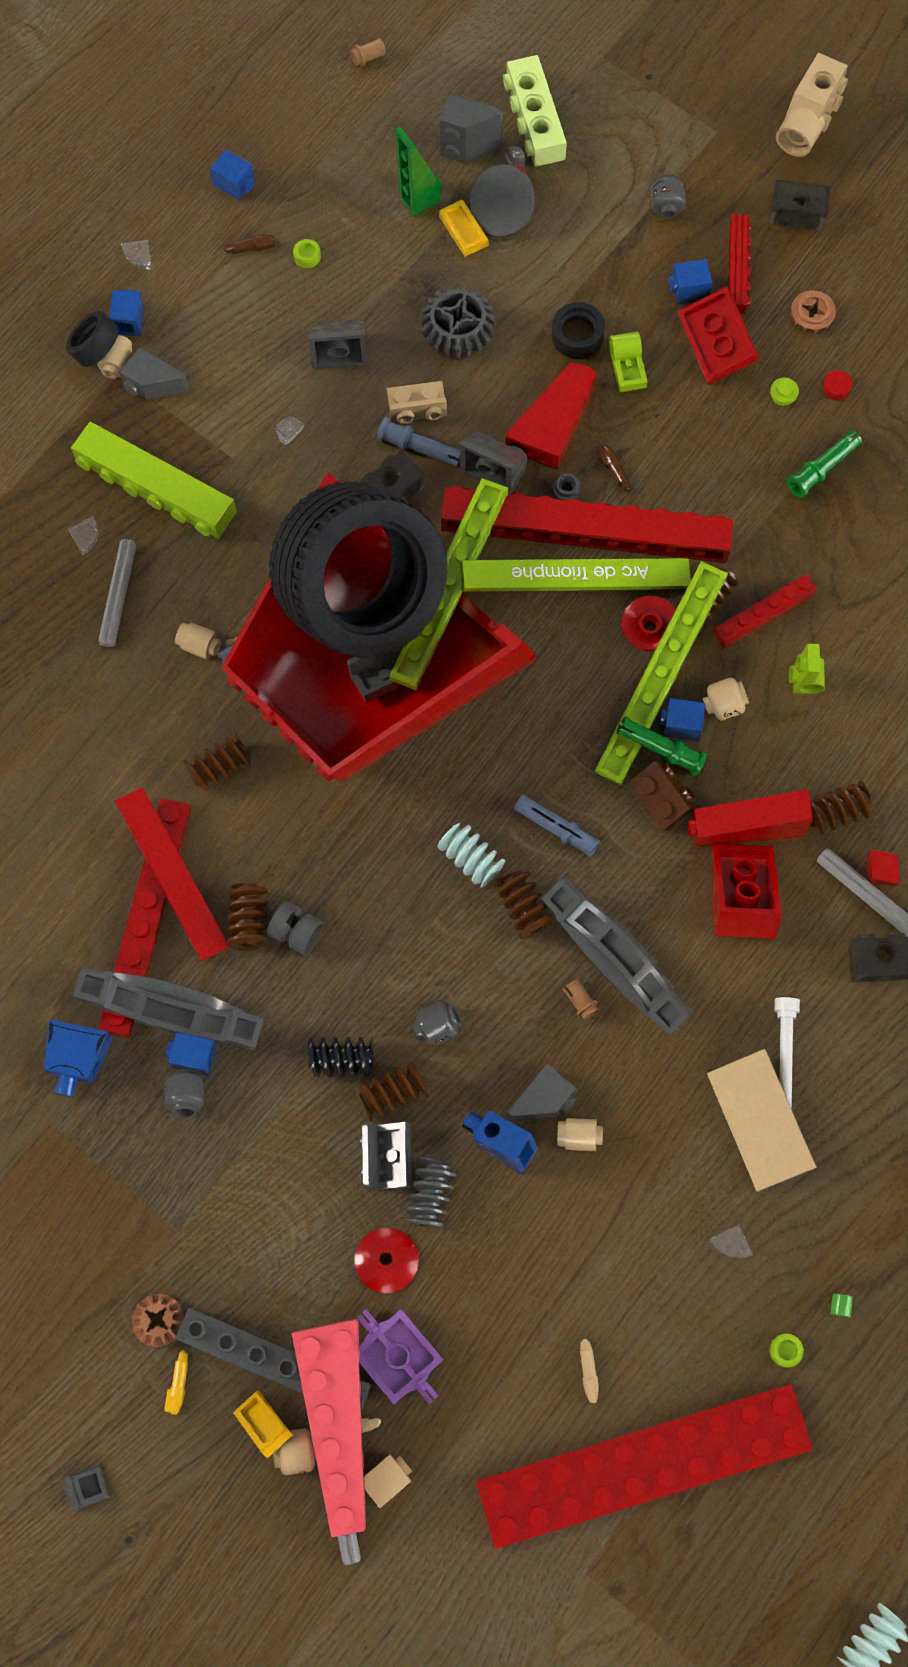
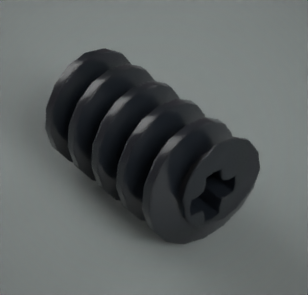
(340, 1057)

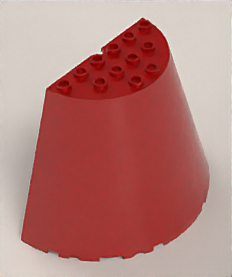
(309, 686)

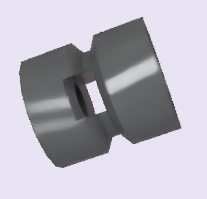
(305, 932)

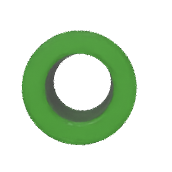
(841, 1305)

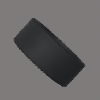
(583, 312)
(92, 338)

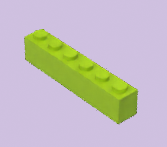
(153, 480)

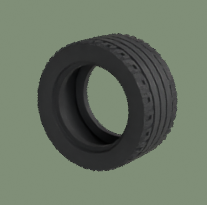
(407, 597)

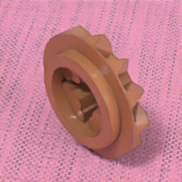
(805, 302)
(159, 1335)

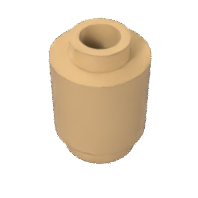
(116, 357)
(198, 640)
(579, 1134)

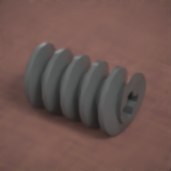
(430, 1194)

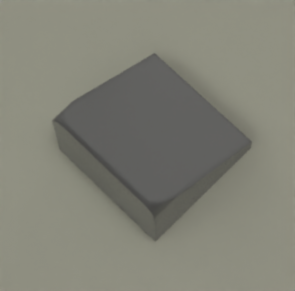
(85, 1488)

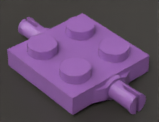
(398, 1356)

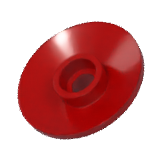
(642, 612)
(386, 1277)

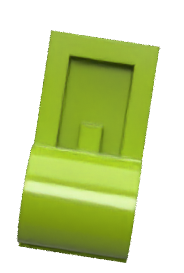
(627, 361)
(808, 671)

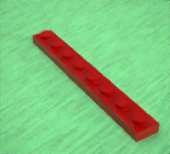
(145, 915)

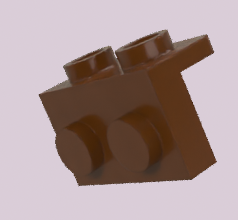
(663, 794)

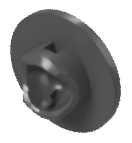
(502, 200)

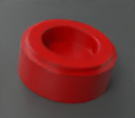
(837, 385)

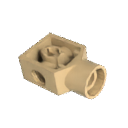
(812, 105)

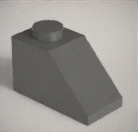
(151, 376)
(544, 1097)

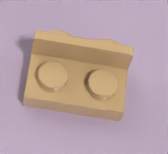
(417, 402)

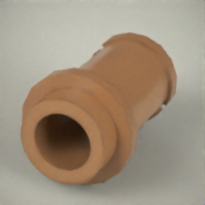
(367, 52)
(581, 1000)

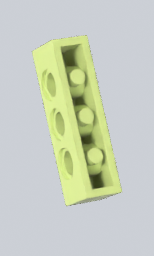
(535, 110)

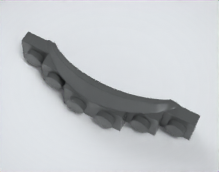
(617, 955)
(168, 1007)

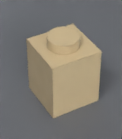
(387, 1479)

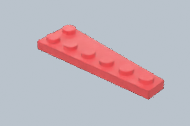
(332, 1391)

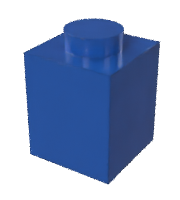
(232, 175)
(690, 281)
(127, 312)
(682, 719)
(191, 1053)

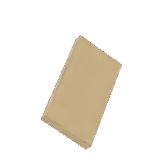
(761, 1120)

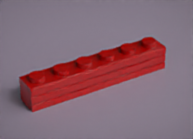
(738, 260)
(764, 611)

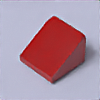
(882, 868)

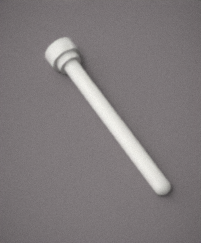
(787, 1010)

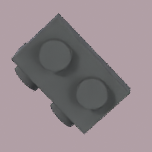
(372, 675)
(386, 1156)

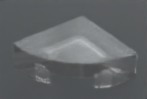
(515, 156)
(138, 253)
(288, 429)
(85, 534)
(732, 1243)

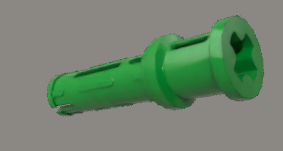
(815, 470)
(673, 751)

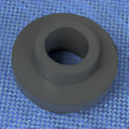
(566, 480)

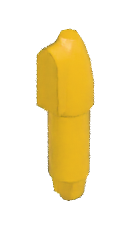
(176, 1393)

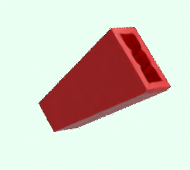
(553, 418)
(752, 820)

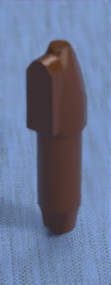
(258, 242)
(611, 461)

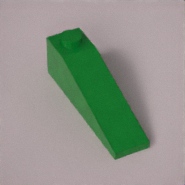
(416, 182)

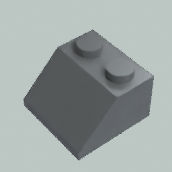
(469, 129)
(337, 344)
(489, 459)

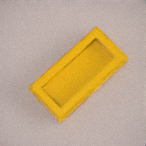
(463, 228)
(262, 1424)

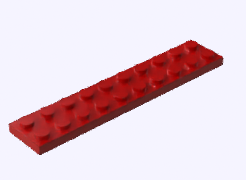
(643, 1466)

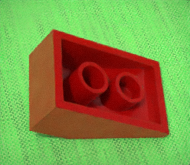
(745, 891)

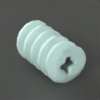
(470, 855)
(876, 1641)

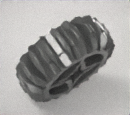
(468, 332)

